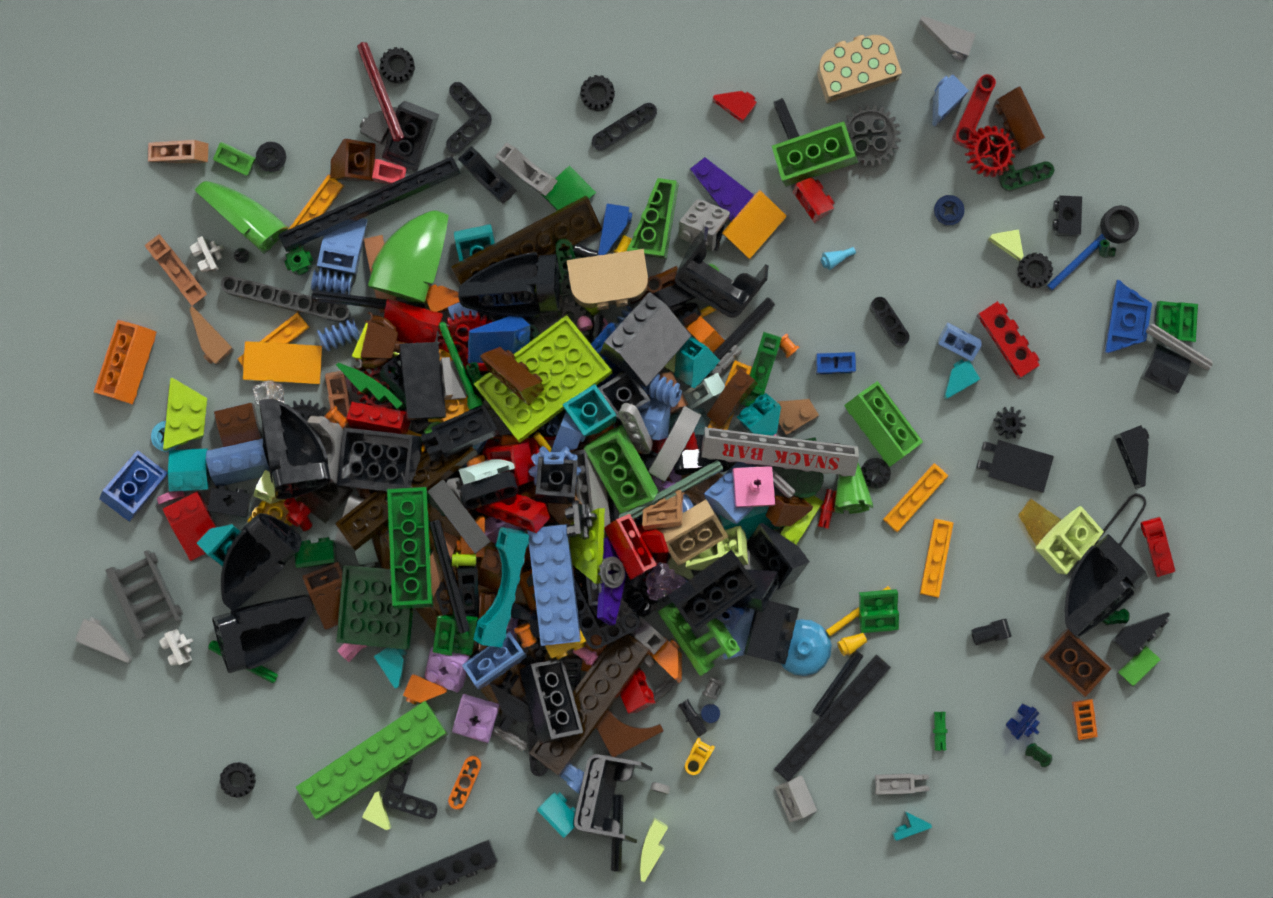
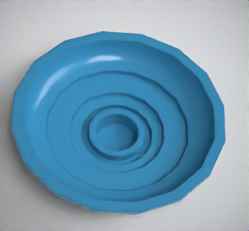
(808, 648)

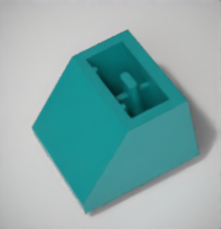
(694, 362)
(761, 416)

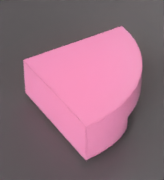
(170, 496)

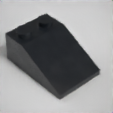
(417, 127)
(1134, 451)
(777, 554)

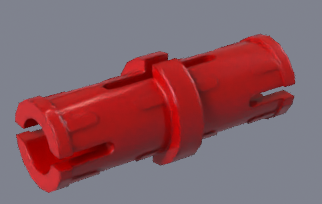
(827, 509)

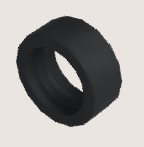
(1129, 214)

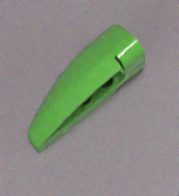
(243, 214)
(410, 258)

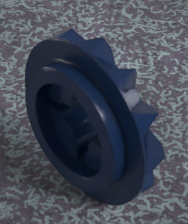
(958, 210)

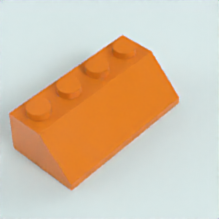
(125, 361)

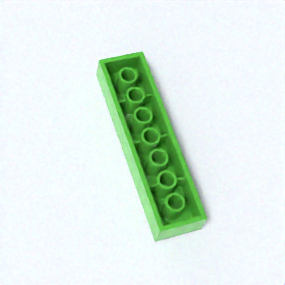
(371, 760)

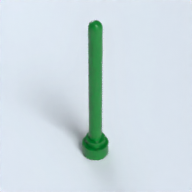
(472, 400)

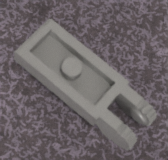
(899, 783)

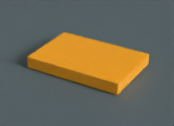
(754, 224)

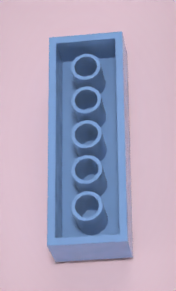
(554, 585)

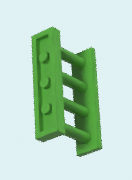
(692, 645)

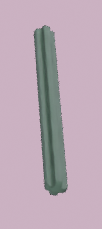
(682, 485)

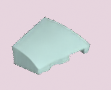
(484, 469)

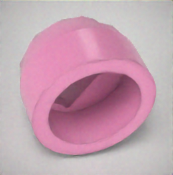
(584, 323)

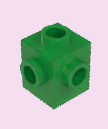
(301, 267)

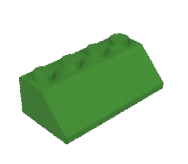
(814, 154)
(883, 423)
(621, 469)

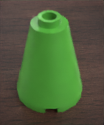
(852, 494)

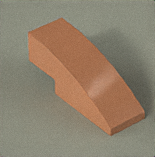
(338, 392)

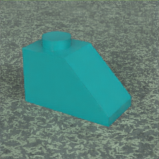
(960, 378)

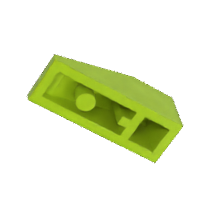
(795, 532)

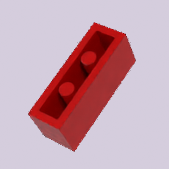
(377, 419)
(630, 546)

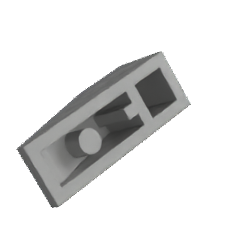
(952, 39)
(99, 638)

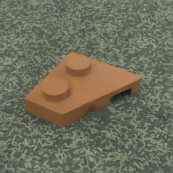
(795, 414)
(664, 513)

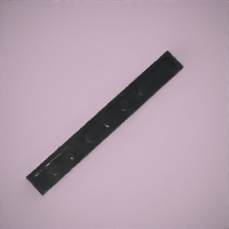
(832, 717)

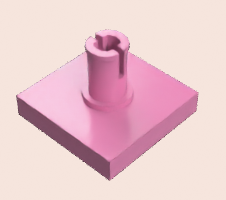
(753, 487)

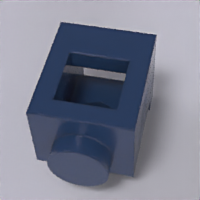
(735, 613)

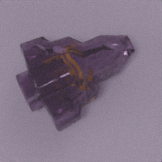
(662, 581)

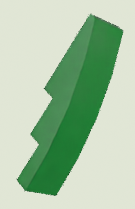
(366, 384)

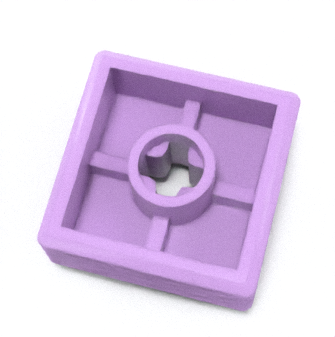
(446, 670)
(486, 713)

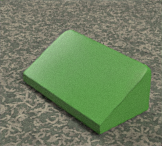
(1139, 666)

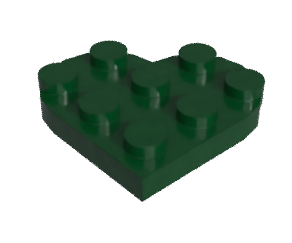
(804, 483)

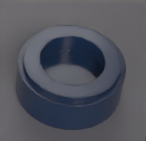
(710, 713)

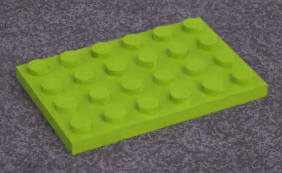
(564, 364)

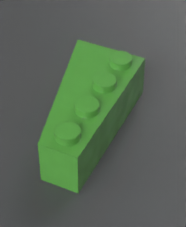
(656, 220)

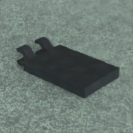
(459, 433)
(1017, 465)

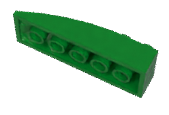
(409, 548)

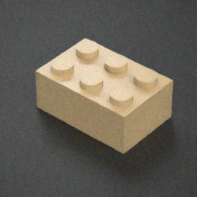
(698, 533)

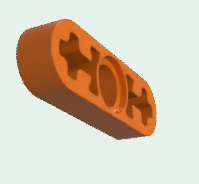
(454, 793)

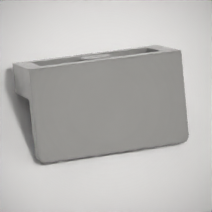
(451, 381)
(795, 799)

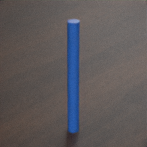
(1076, 262)

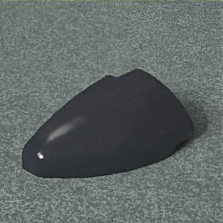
(515, 287)
(293, 451)
(256, 557)
(1100, 585)
(260, 631)

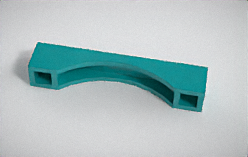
(493, 624)

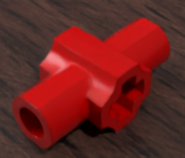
(298, 514)

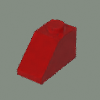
(736, 104)

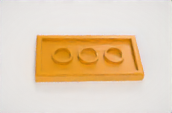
(282, 362)

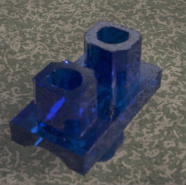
(1019, 728)

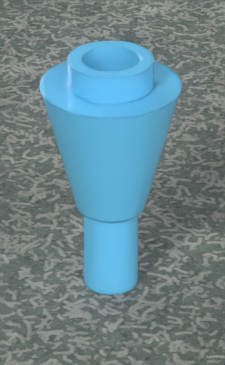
(832, 259)

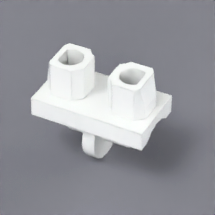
(202, 247)
(179, 647)

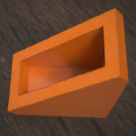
(705, 334)

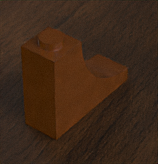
(622, 737)

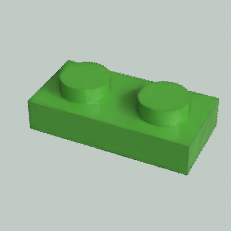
(234, 158)

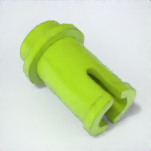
(463, 559)

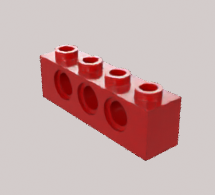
(1019, 367)
(519, 512)

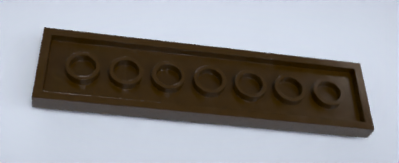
(571, 222)
(372, 513)
(594, 698)

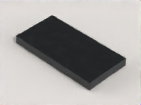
(422, 381)

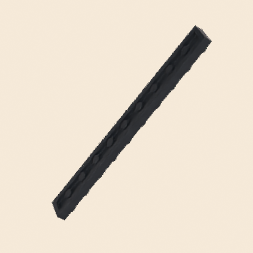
(369, 204)

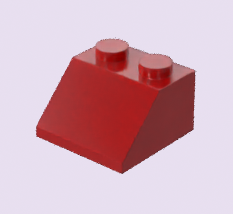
(516, 453)

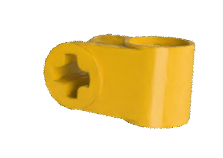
(698, 755)

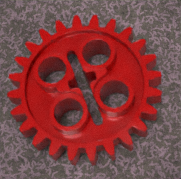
(464, 321)

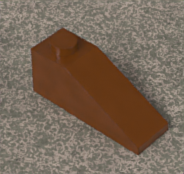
(731, 397)

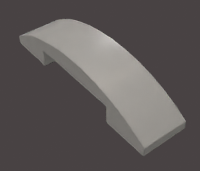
(674, 443)

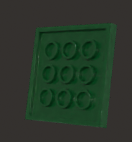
(368, 612)

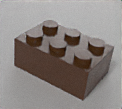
(1075, 663)

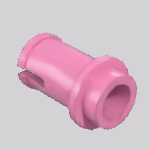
(587, 655)

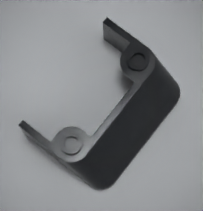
(714, 287)
(598, 792)

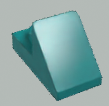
(916, 825)

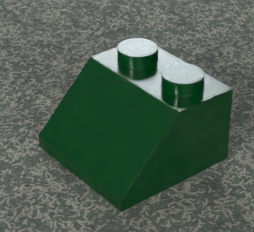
(316, 553)

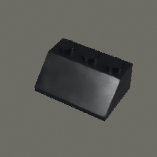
(772, 632)

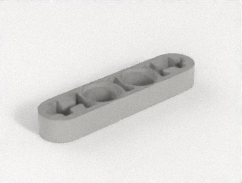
(635, 428)

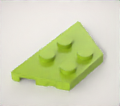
(184, 415)
(588, 553)

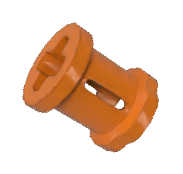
(788, 346)
(335, 416)
(525, 635)

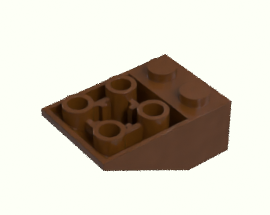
(325, 592)

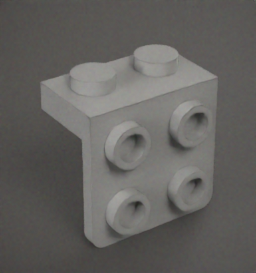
(699, 216)

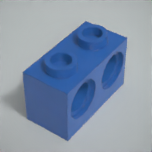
(835, 363)

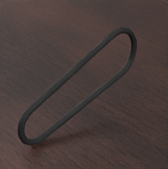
(1135, 520)

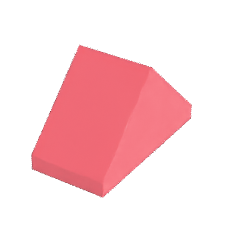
(387, 172)

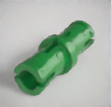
(940, 731)

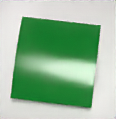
(568, 189)
(1177, 319)
(878, 611)
(448, 638)

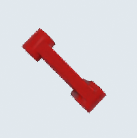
(974, 110)

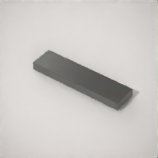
(459, 516)

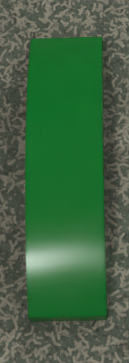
(763, 365)

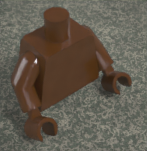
(379, 343)

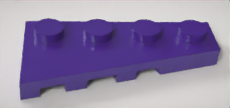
(721, 187)
(609, 598)

